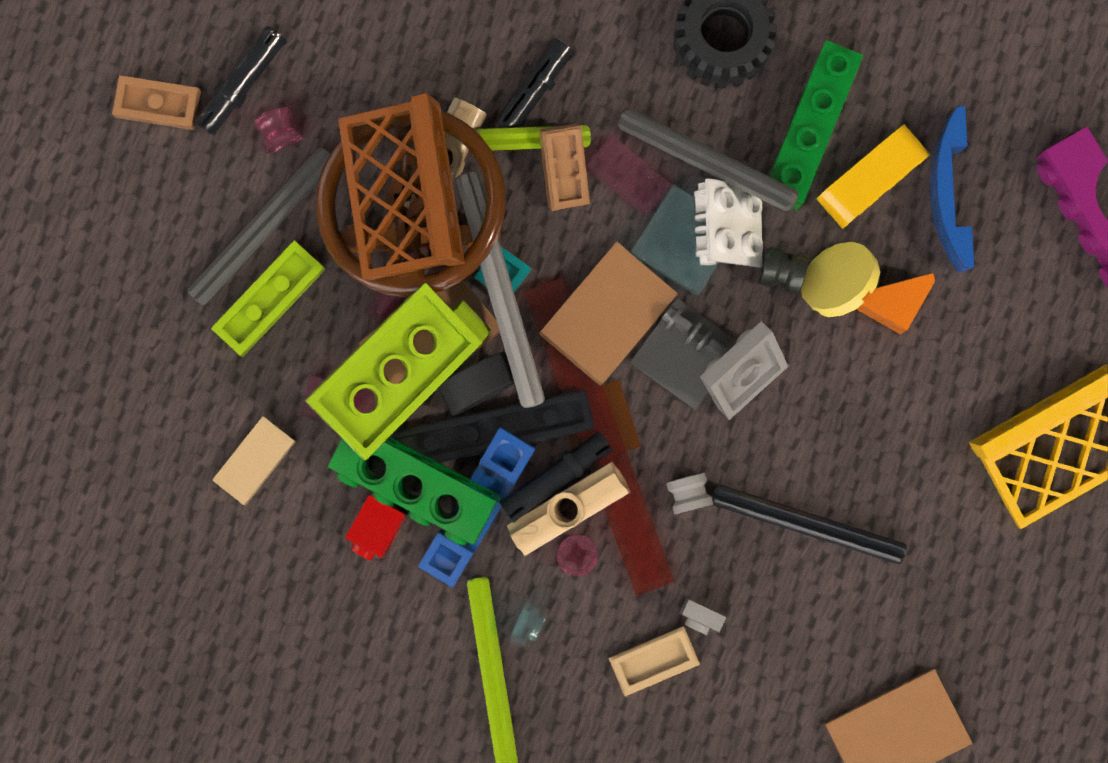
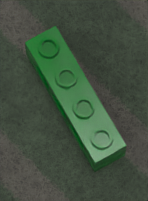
(815, 118)
(474, 500)

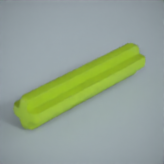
(520, 137)

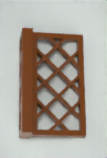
(435, 182)

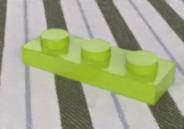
(268, 298)

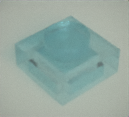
(527, 625)

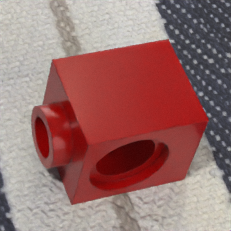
(374, 529)

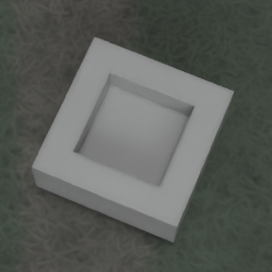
(701, 618)

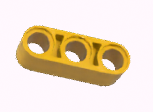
(873, 176)

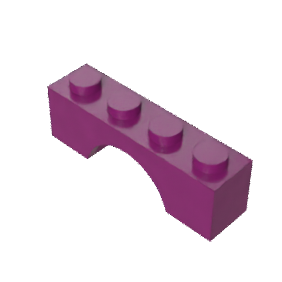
(1073, 171)

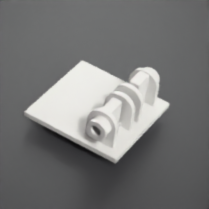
(731, 225)

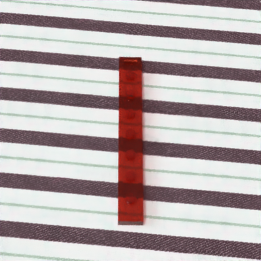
(628, 515)

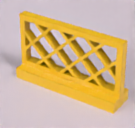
(1039, 420)

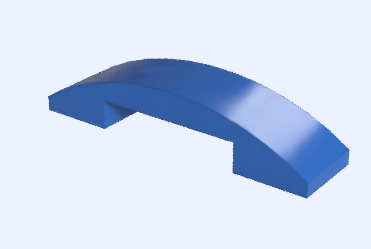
(955, 240)
(498, 472)

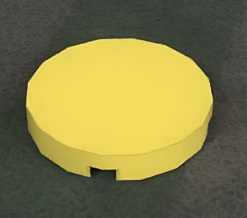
(840, 279)

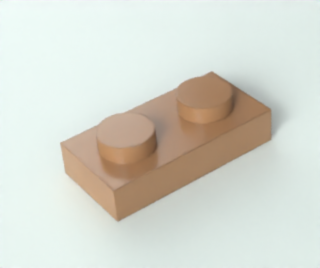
(156, 102)

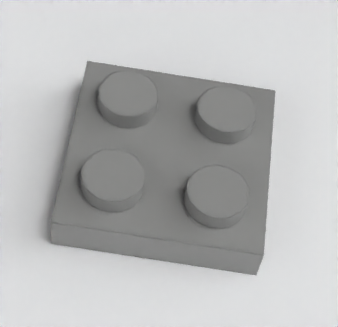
(744, 370)

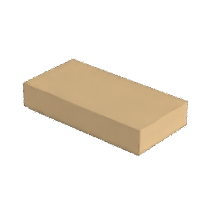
(254, 460)
(654, 661)

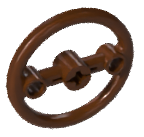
(407, 283)

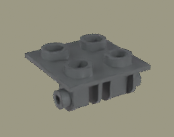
(681, 351)

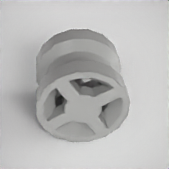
(689, 493)

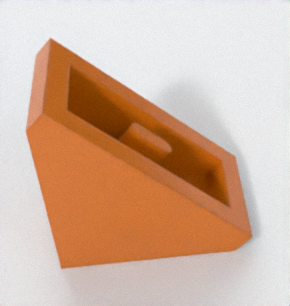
(898, 302)

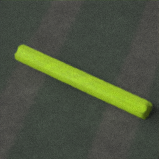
(492, 670)

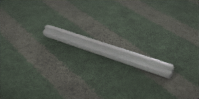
(502, 297)

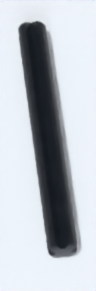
(808, 524)

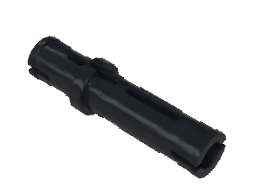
(538, 81)
(230, 93)
(557, 475)

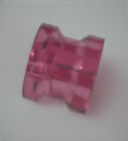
(277, 129)
(573, 558)

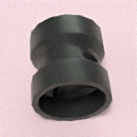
(780, 269)

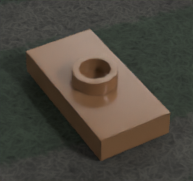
(564, 166)

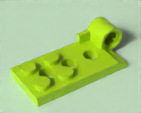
(455, 335)

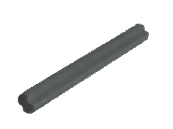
(708, 160)
(259, 228)

